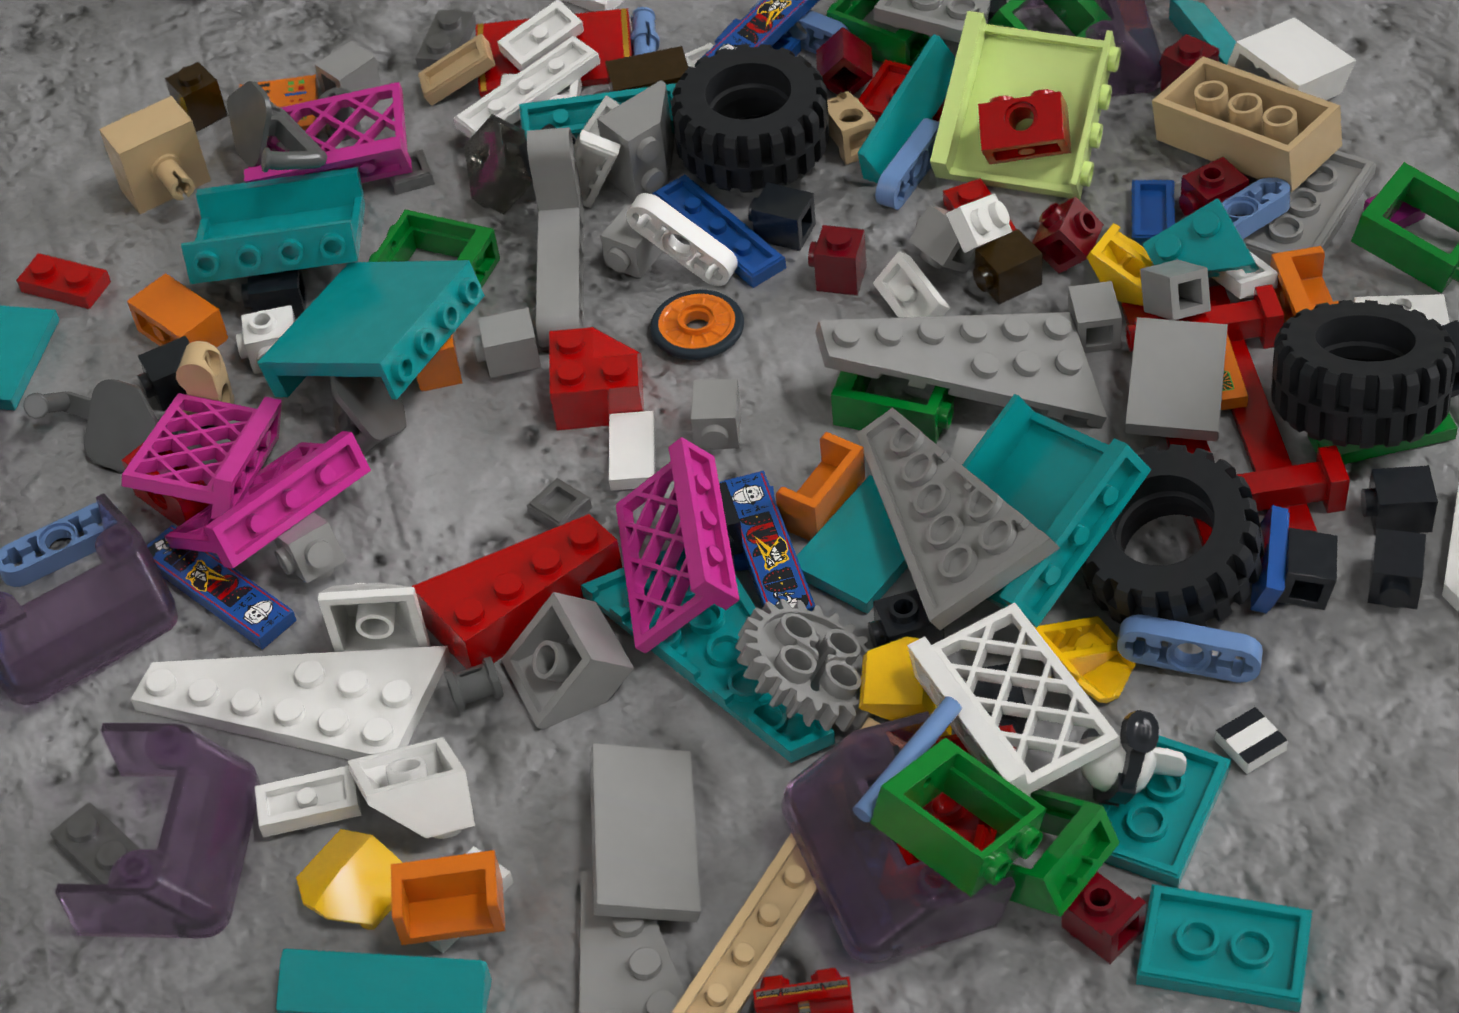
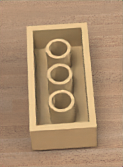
(1247, 121)

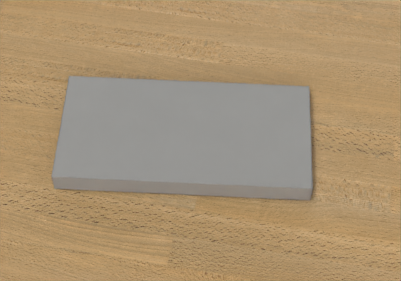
(1315, 208)
(643, 833)

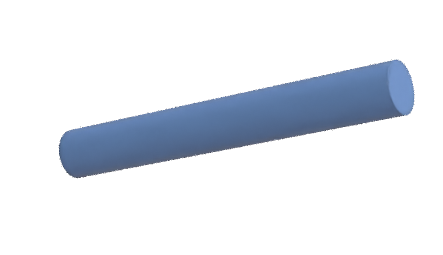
(915, 747)

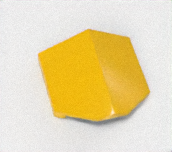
(1120, 260)
(1090, 656)
(890, 683)
(349, 880)

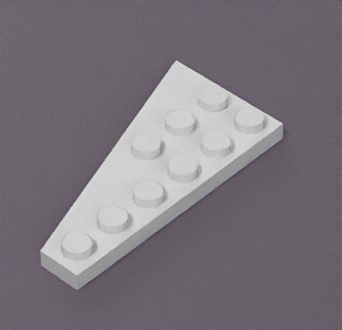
(310, 701)

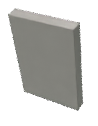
(1176, 379)

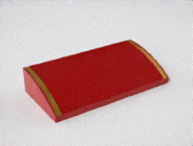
(604, 32)

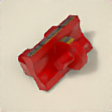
(824, 994)

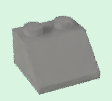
(646, 141)
(566, 660)

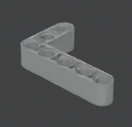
(559, 232)

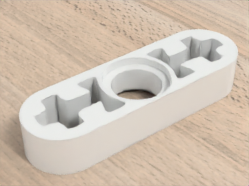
(650, 214)

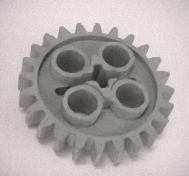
(782, 657)

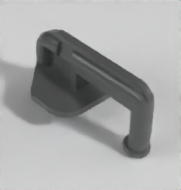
(256, 118)
(366, 407)
(115, 414)

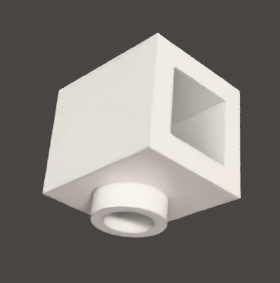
(261, 332)

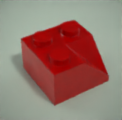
(592, 378)

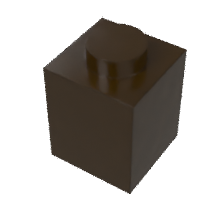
(197, 95)
(1008, 266)

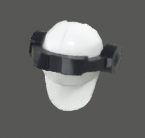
(1130, 767)

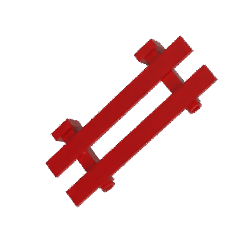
(1273, 475)

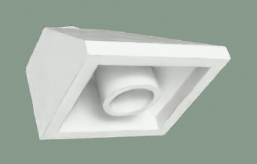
(373, 617)
(417, 787)

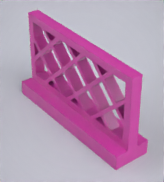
(373, 158)
(237, 460)
(276, 500)
(700, 532)

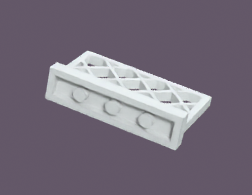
(981, 731)

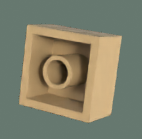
(155, 155)

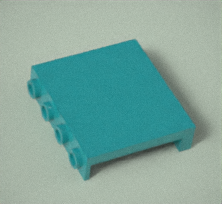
(276, 225)
(375, 324)
(1062, 485)

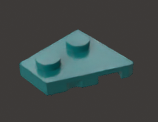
(1204, 240)

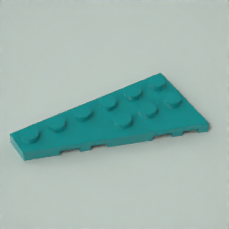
(707, 658)

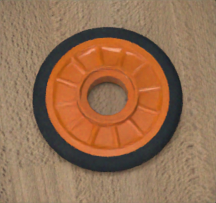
(678, 340)

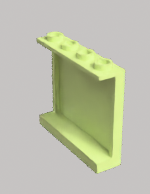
(1015, 64)

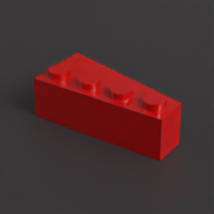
(493, 599)

